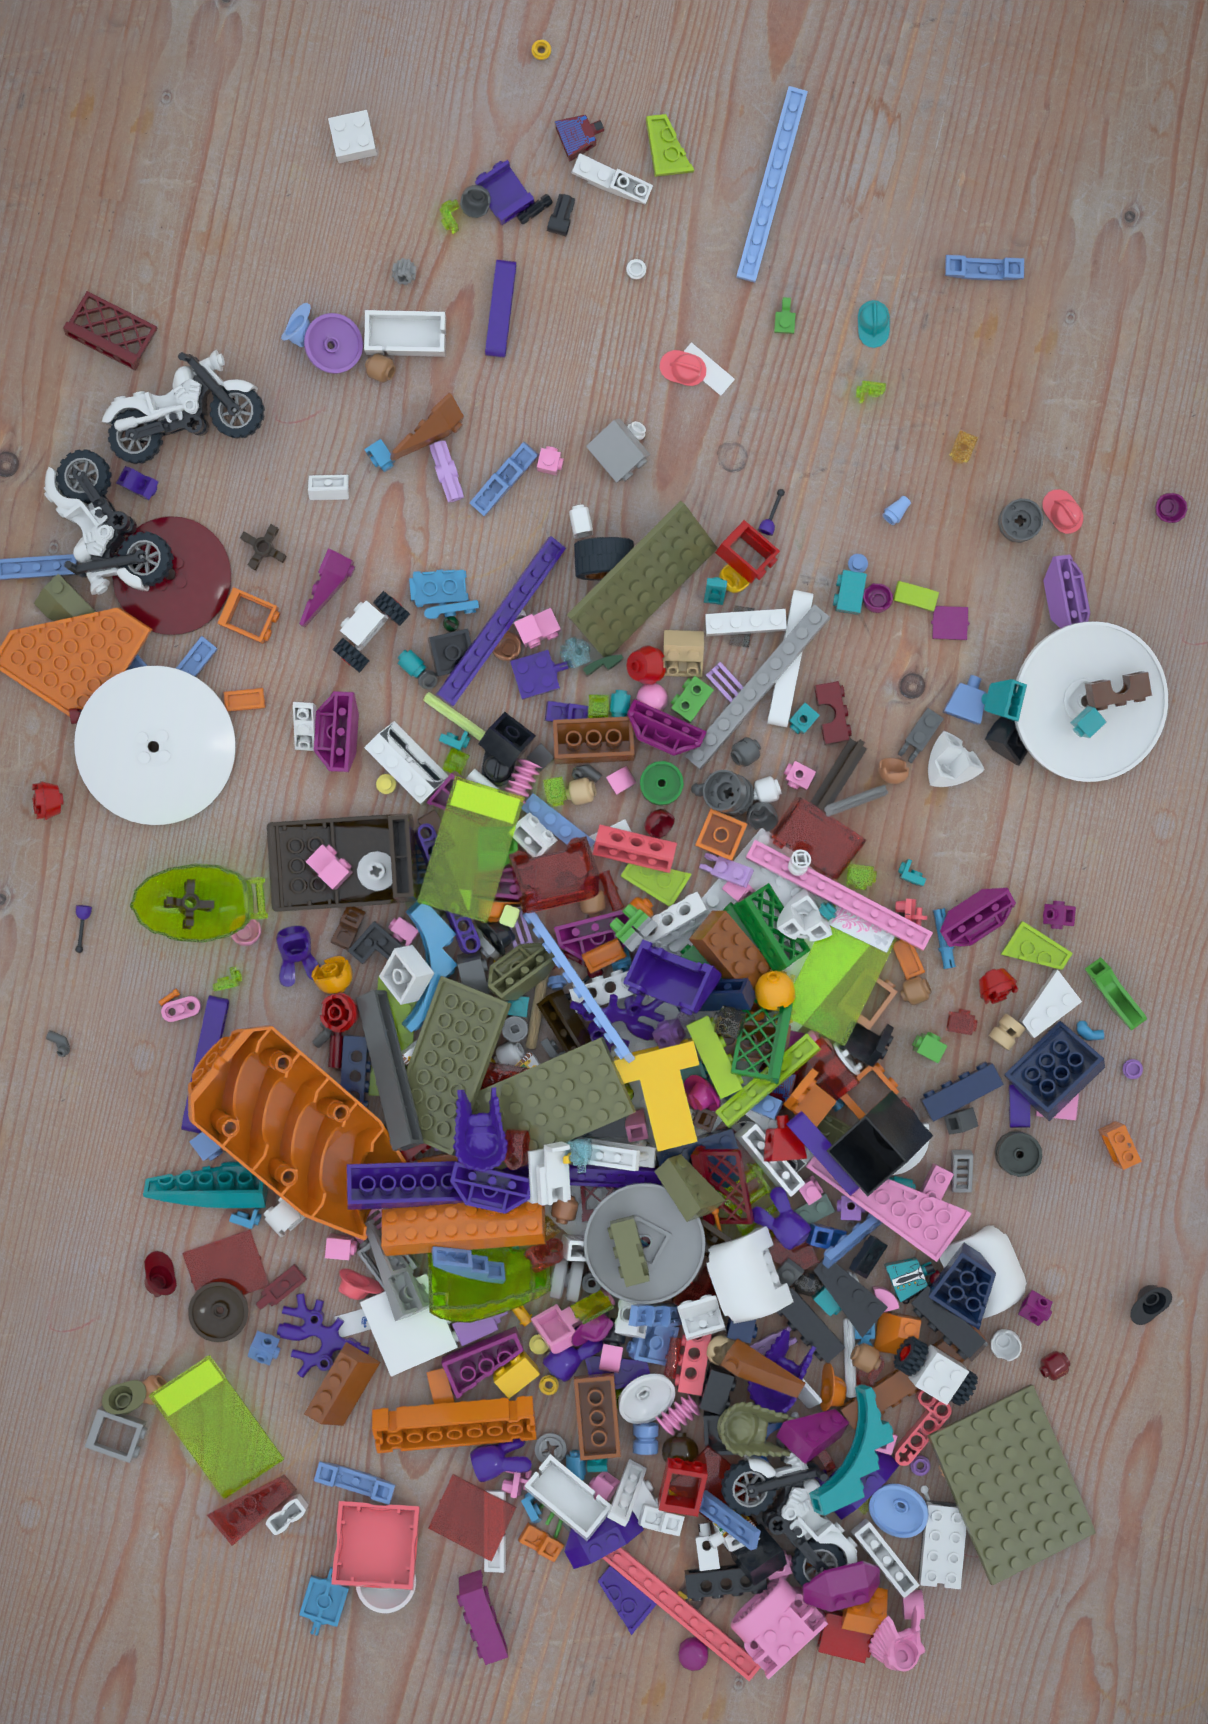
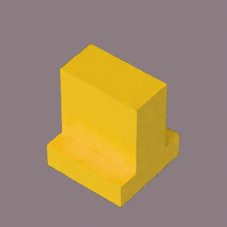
(664, 1090)

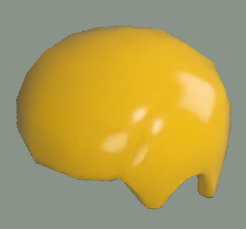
(735, 581)

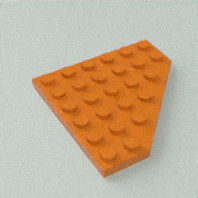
(72, 655)

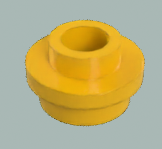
(541, 44)
(548, 1391)

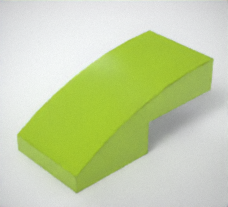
(915, 596)

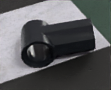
(560, 219)

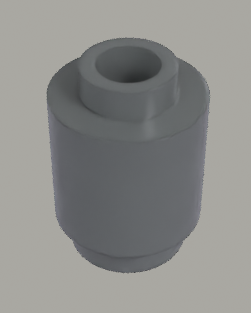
(590, 1289)

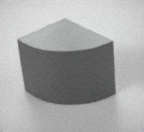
(961, 1121)

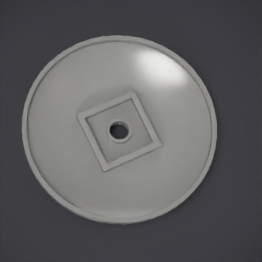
(671, 1256)

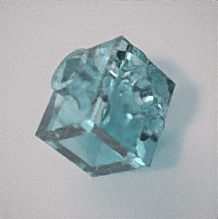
(575, 652)

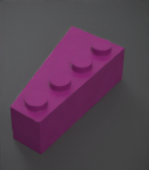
(481, 1618)

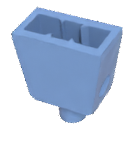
(966, 701)

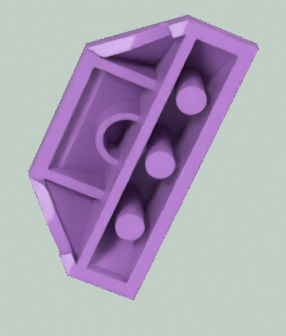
(1066, 592)

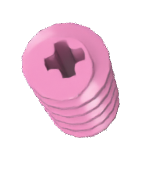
(523, 778)
(679, 1415)

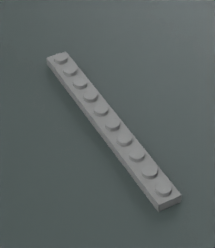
(758, 686)

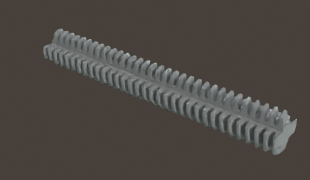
(853, 801)

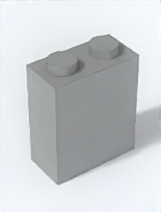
(618, 451)

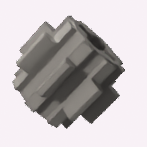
(404, 271)

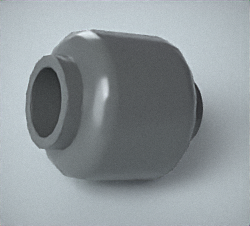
(745, 751)

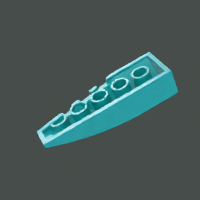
(214, 1187)

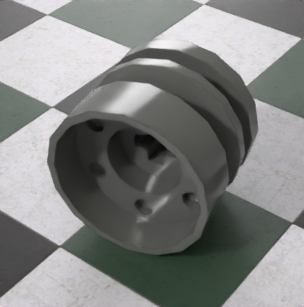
(1029, 512)
(718, 792)

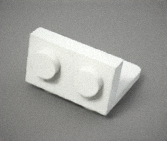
(701, 1317)

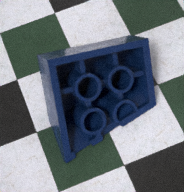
(965, 1285)

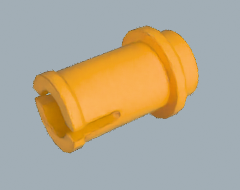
(523, 1315)

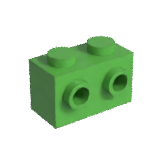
(692, 698)
(929, 1046)

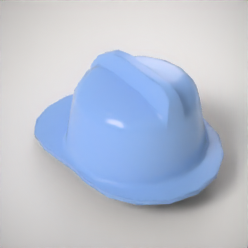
(297, 325)

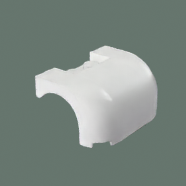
(999, 1253)
(747, 1277)

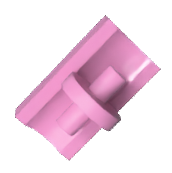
(515, 1486)

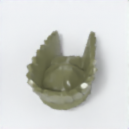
(745, 1430)

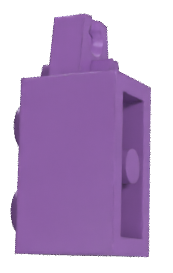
(472, 1331)

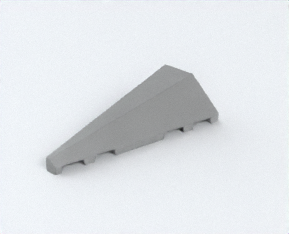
(401, 1287)

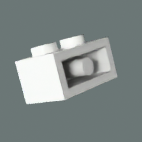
(533, 836)

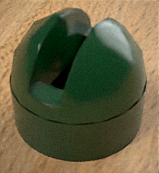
(449, 628)

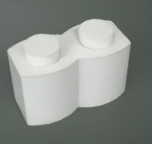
(580, 522)
(290, 1512)

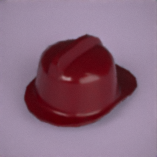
(159, 1274)

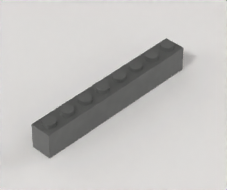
(389, 1070)

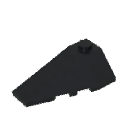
(1006, 741)

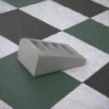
(961, 1154)

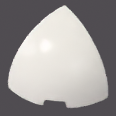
(951, 762)
(802, 918)

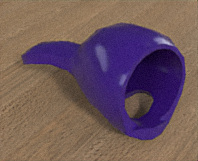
(294, 946)
(789, 1226)
(565, 1364)
(490, 1460)

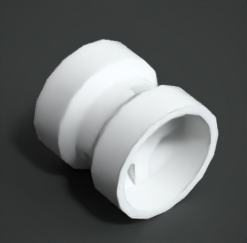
(799, 867)

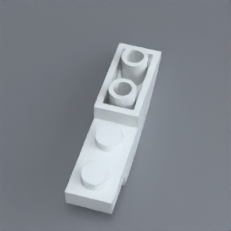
(611, 180)

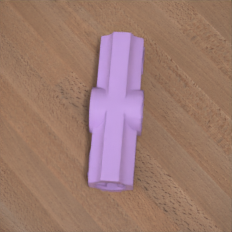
(446, 471)

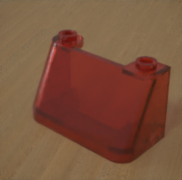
(823, 837)
(555, 877)

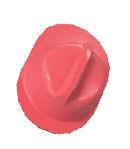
(683, 368)
(1063, 511)
(356, 1285)

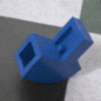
(824, 1236)

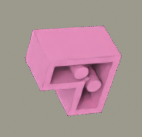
(537, 628)
(329, 866)

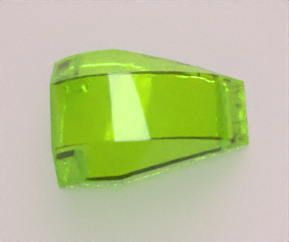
(472, 1300)

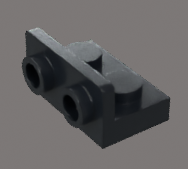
(868, 1256)

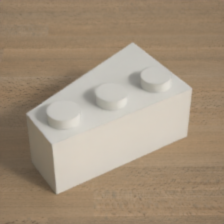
(1049, 1005)

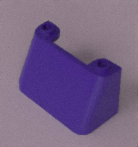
(671, 978)

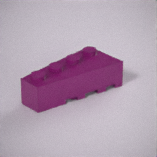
(480, 1360)

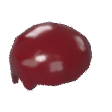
(659, 823)

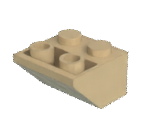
(683, 653)

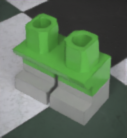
(626, 933)

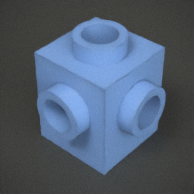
(264, 1348)

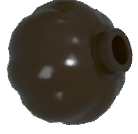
(680, 1447)

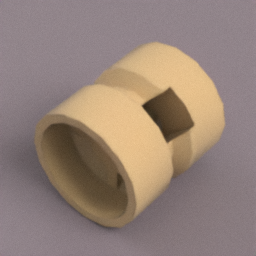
(1003, 1038)

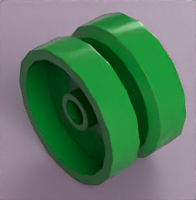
(661, 771)

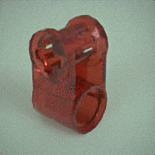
(517, 1147)
(542, 1256)

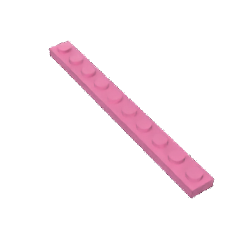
(841, 896)

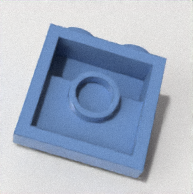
(654, 1346)

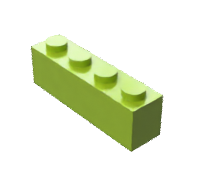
(714, 1056)

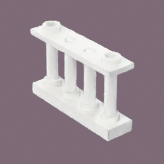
(621, 1155)

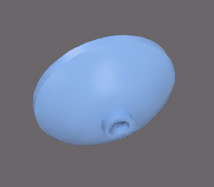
(896, 1518)

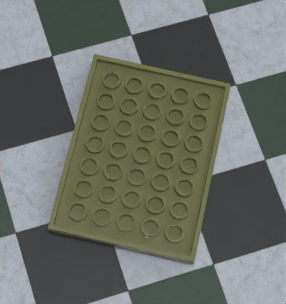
(1011, 1484)

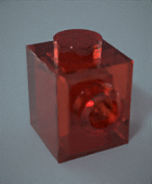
(961, 1022)

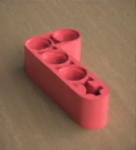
(918, 1429)

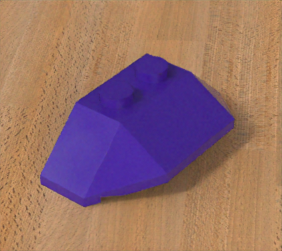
(492, 1189)
(871, 1482)
(604, 1541)

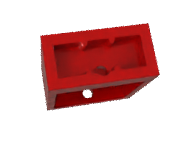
(757, 542)
(680, 1504)

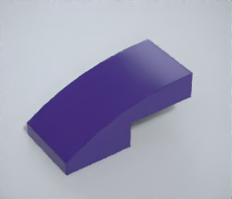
(561, 711)
(1018, 1110)

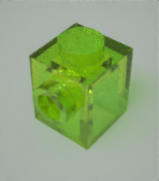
(555, 791)
(861, 876)

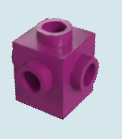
(1059, 915)
(1035, 1308)

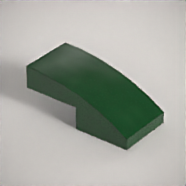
(608, 662)

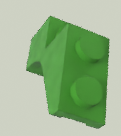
(1115, 994)

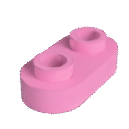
(181, 1008)

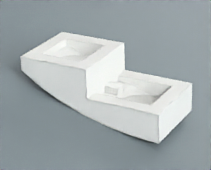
(661, 1520)

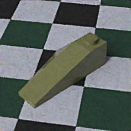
(61, 600)

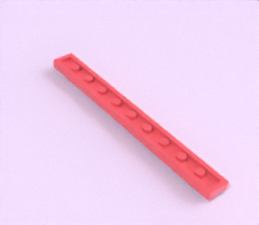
(683, 1612)

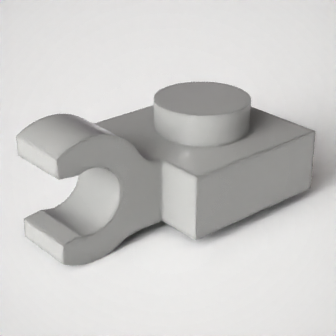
(487, 948)

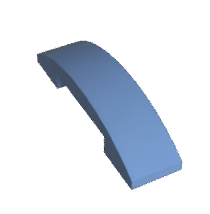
(984, 269)
(355, 1481)

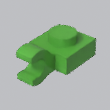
(785, 320)

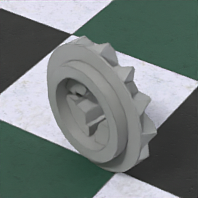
(553, 1439)

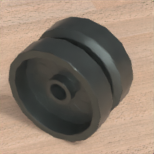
(1006, 1153)

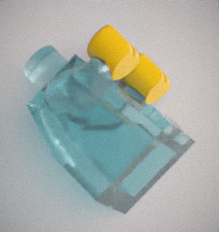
(580, 1153)

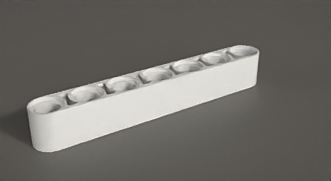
(785, 685)

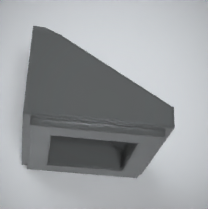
(540, 757)

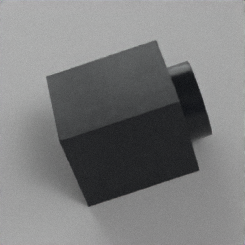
(880, 1143)

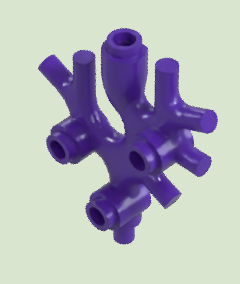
(628, 1015)
(329, 1336)

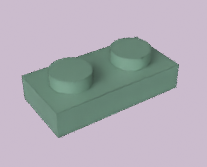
(817, 1210)

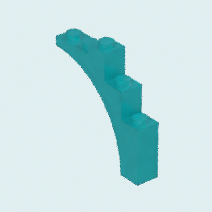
(861, 1460)

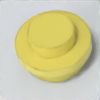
(386, 784)
(538, 1345)

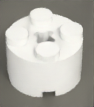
(282, 1217)

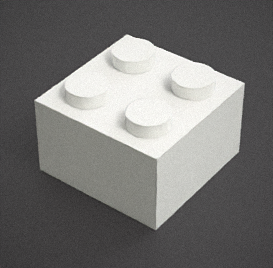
(352, 136)
(406, 974)

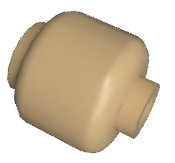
(581, 791)

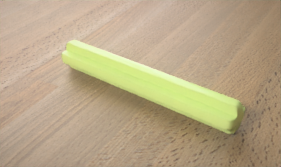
(454, 716)

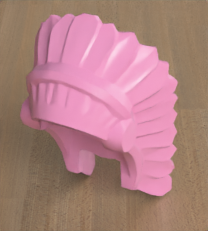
(898, 1649)

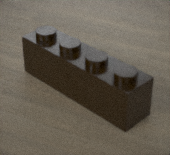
(564, 1021)

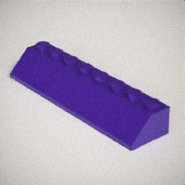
(400, 1185)

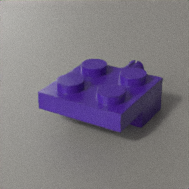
(536, 674)

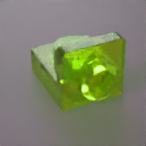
(872, 388)
(598, 706)
(225, 983)

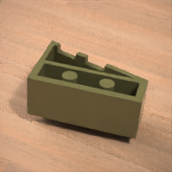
(688, 1188)
(629, 1251)

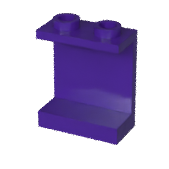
(506, 192)

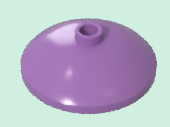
(342, 334)

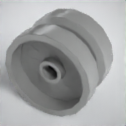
(568, 1278)

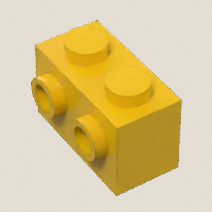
(516, 1374)

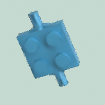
(323, 1602)

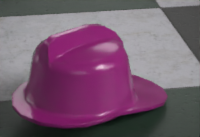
(593, 1331)

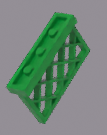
(763, 934)
(778, 1045)

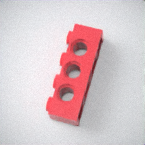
(634, 848)
(693, 1384)

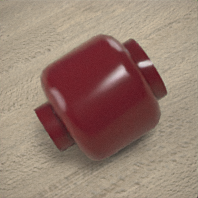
(1054, 1365)

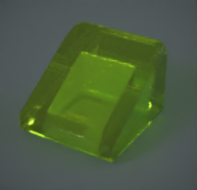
(455, 761)

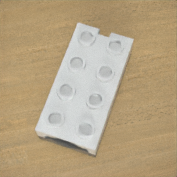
(942, 1546)

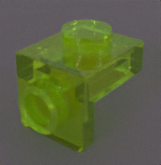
(448, 221)

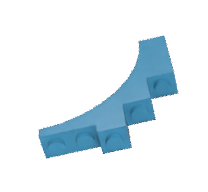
(434, 936)

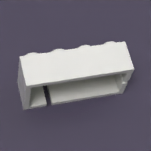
(405, 333)
(568, 1497)

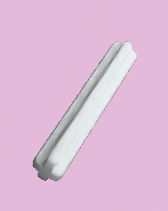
(850, 1370)

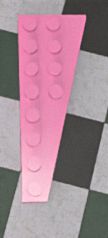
(910, 1213)

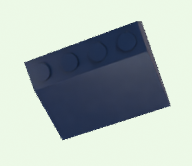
(1055, 1070)
(717, 1139)

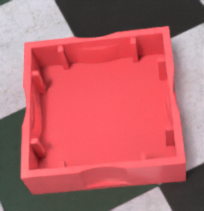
(376, 1545)

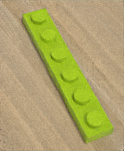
(758, 1089)

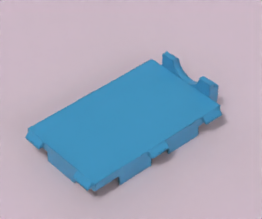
(438, 587)

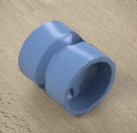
(645, 1438)

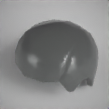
(475, 201)
(762, 816)

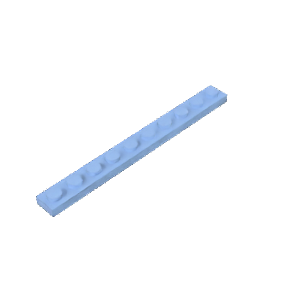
(772, 184)
(580, 988)

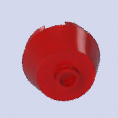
(646, 665)
(46, 800)
(996, 985)
(339, 1012)

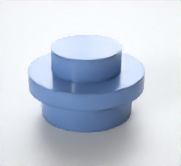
(858, 563)
(556, 982)

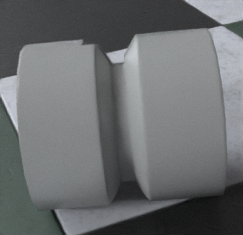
(515, 1028)

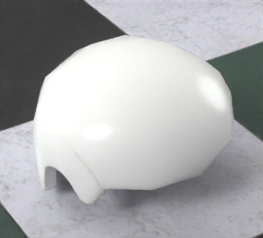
(1005, 1344)

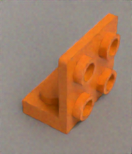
(810, 1099)

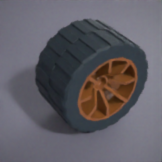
(599, 556)

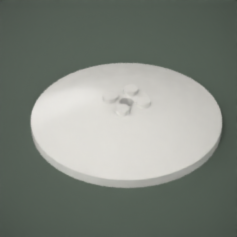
(1053, 696)
(192, 738)

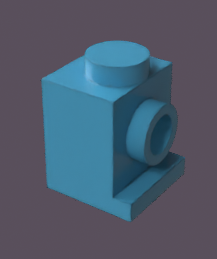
(380, 455)

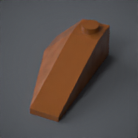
(442, 421)
(757, 1368)

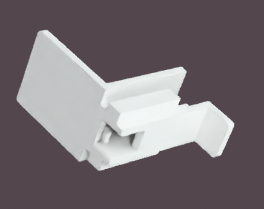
(548, 1174)

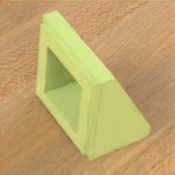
(509, 916)

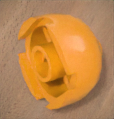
(333, 975)
(774, 990)

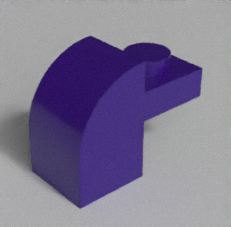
(137, 483)

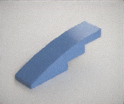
(504, 478)
(467, 1265)
(654, 1315)

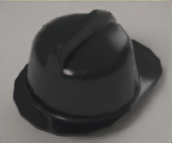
(495, 771)
(497, 934)
(1150, 1303)

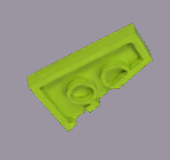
(666, 151)
(657, 883)
(1035, 947)

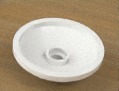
(646, 1398)
(385, 1600)

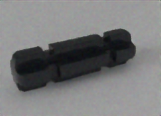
(534, 209)

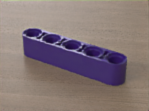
(500, 308)
(817, 1145)

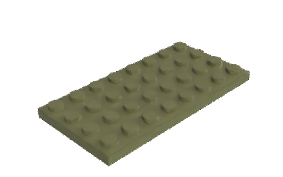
(642, 580)
(452, 1056)
(561, 1096)

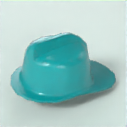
(873, 324)

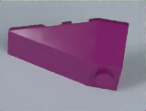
(333, 574)

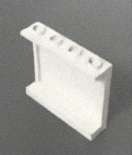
(408, 1340)

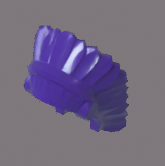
(480, 1136)
(773, 1399)

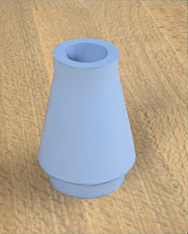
(895, 511)

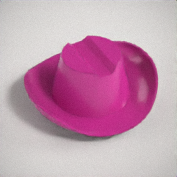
(701, 1094)

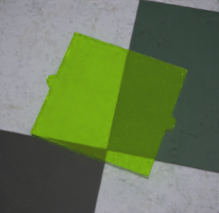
(591, 1307)

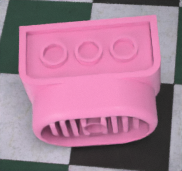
(777, 1625)

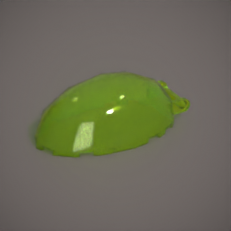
(223, 885)

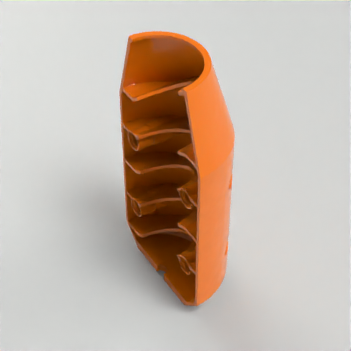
(287, 1123)

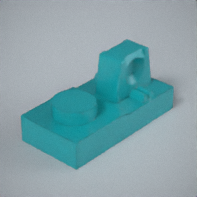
(715, 591)

